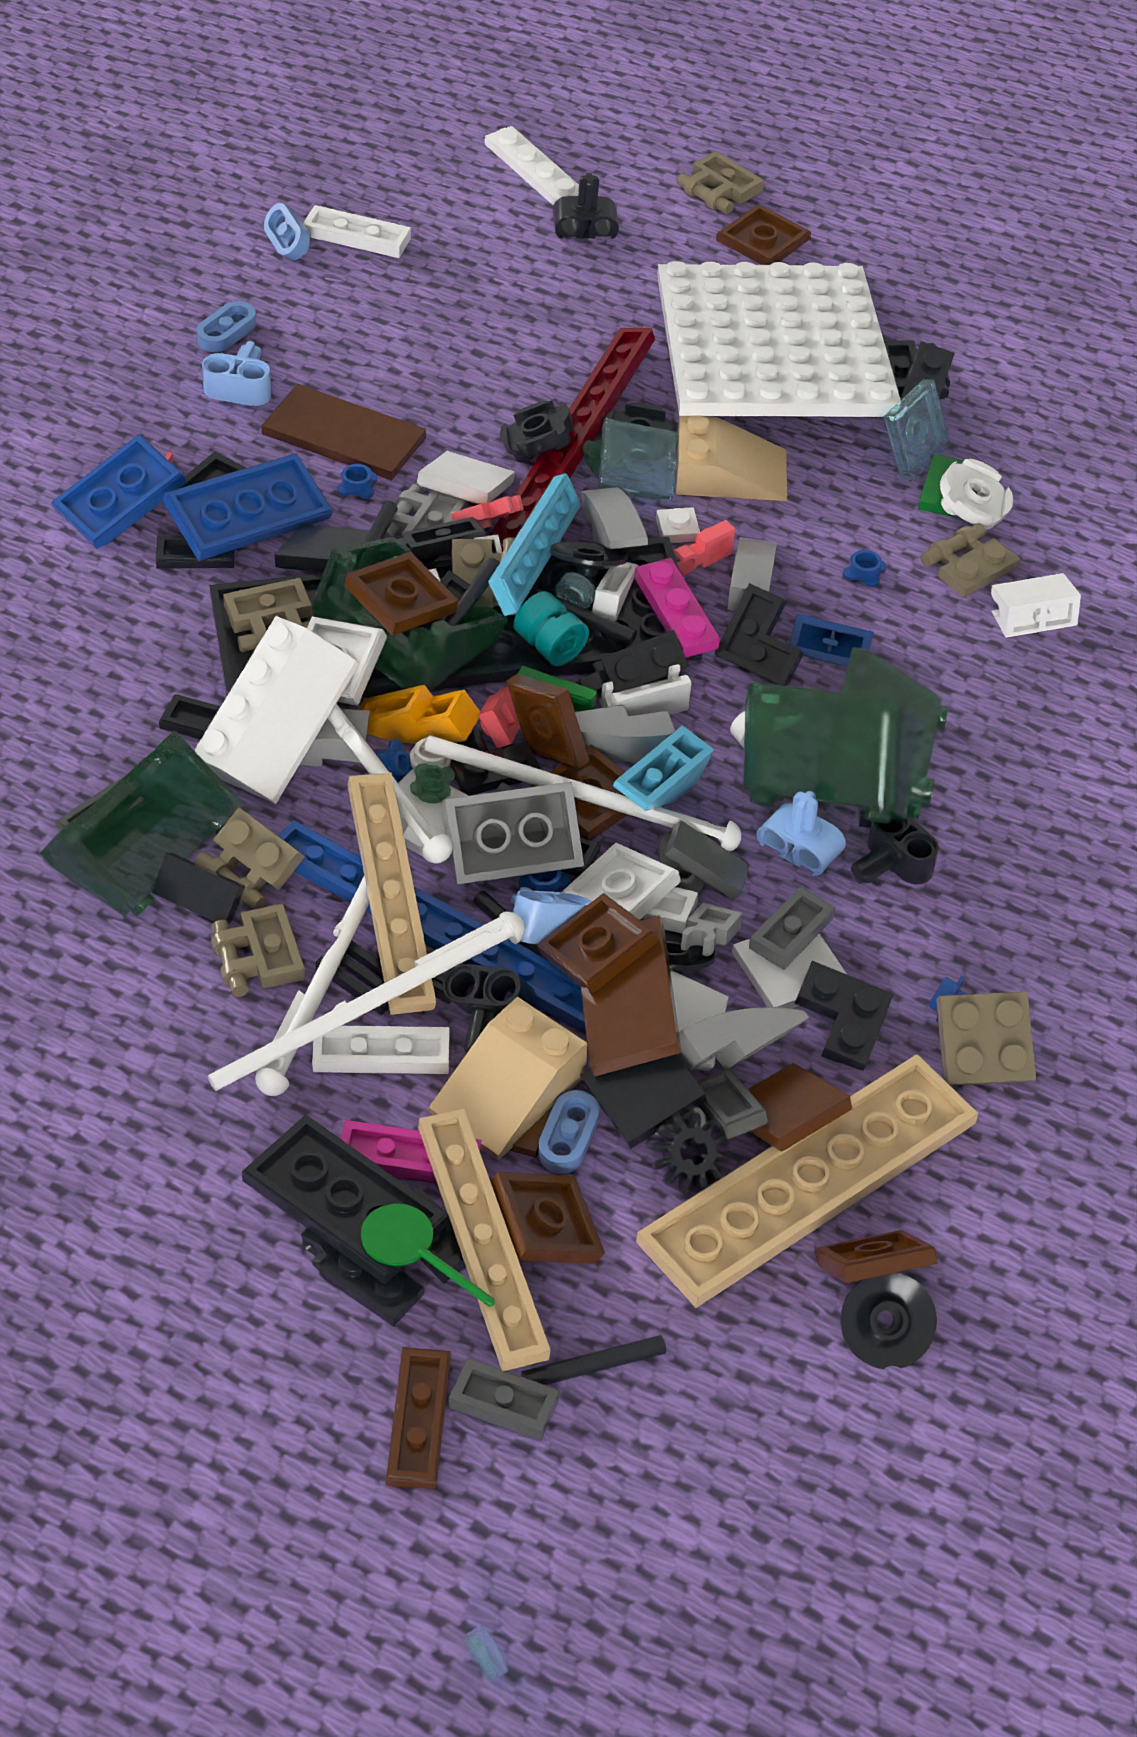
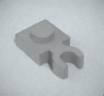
(710, 927)

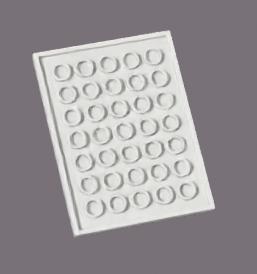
(775, 340)

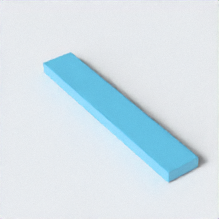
(532, 545)

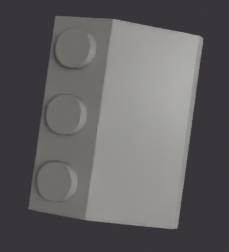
(513, 832)

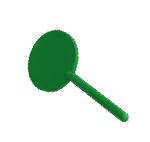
(404, 1235)

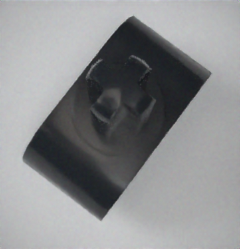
(585, 214)
(900, 848)
(487, 996)

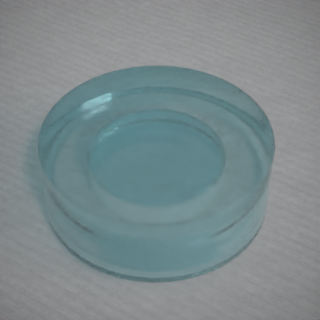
(576, 589)
(485, 1653)

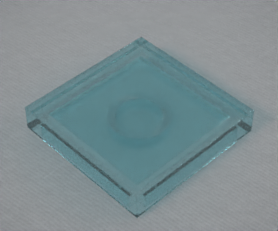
(917, 430)
(638, 460)

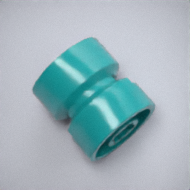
(551, 628)

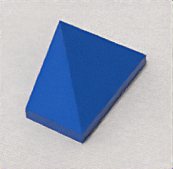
(828, 639)

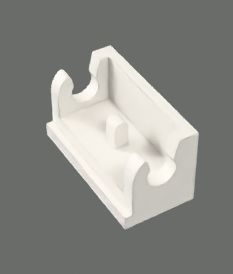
(1036, 605)
(665, 695)

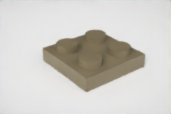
(986, 1038)

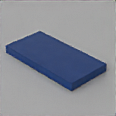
(247, 506)

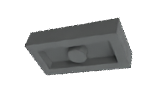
(791, 927)
(504, 1399)

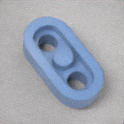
(287, 231)
(226, 326)
(566, 1133)

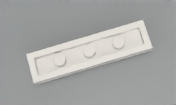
(531, 164)

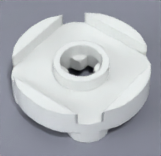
(985, 507)

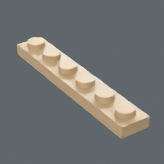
(389, 886)
(484, 1239)

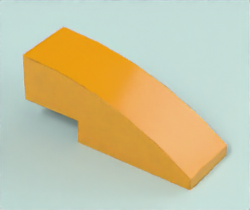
(417, 714)

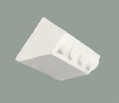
(275, 709)

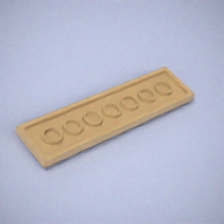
(794, 1191)

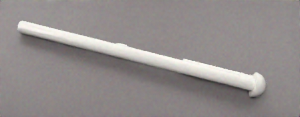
(728, 837)
(436, 847)
(506, 926)
(271, 1077)

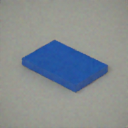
(118, 492)

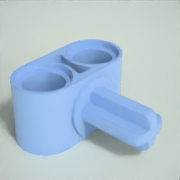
(239, 377)
(802, 834)
(545, 911)

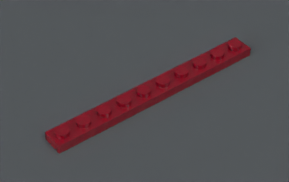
(588, 412)

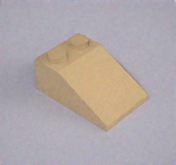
(727, 461)
(513, 1075)

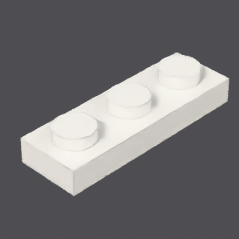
(357, 231)
(382, 1050)

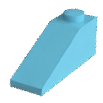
(666, 770)

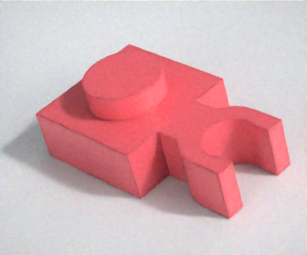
(490, 511)
(709, 547)
(499, 718)

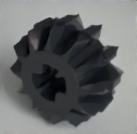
(686, 1168)

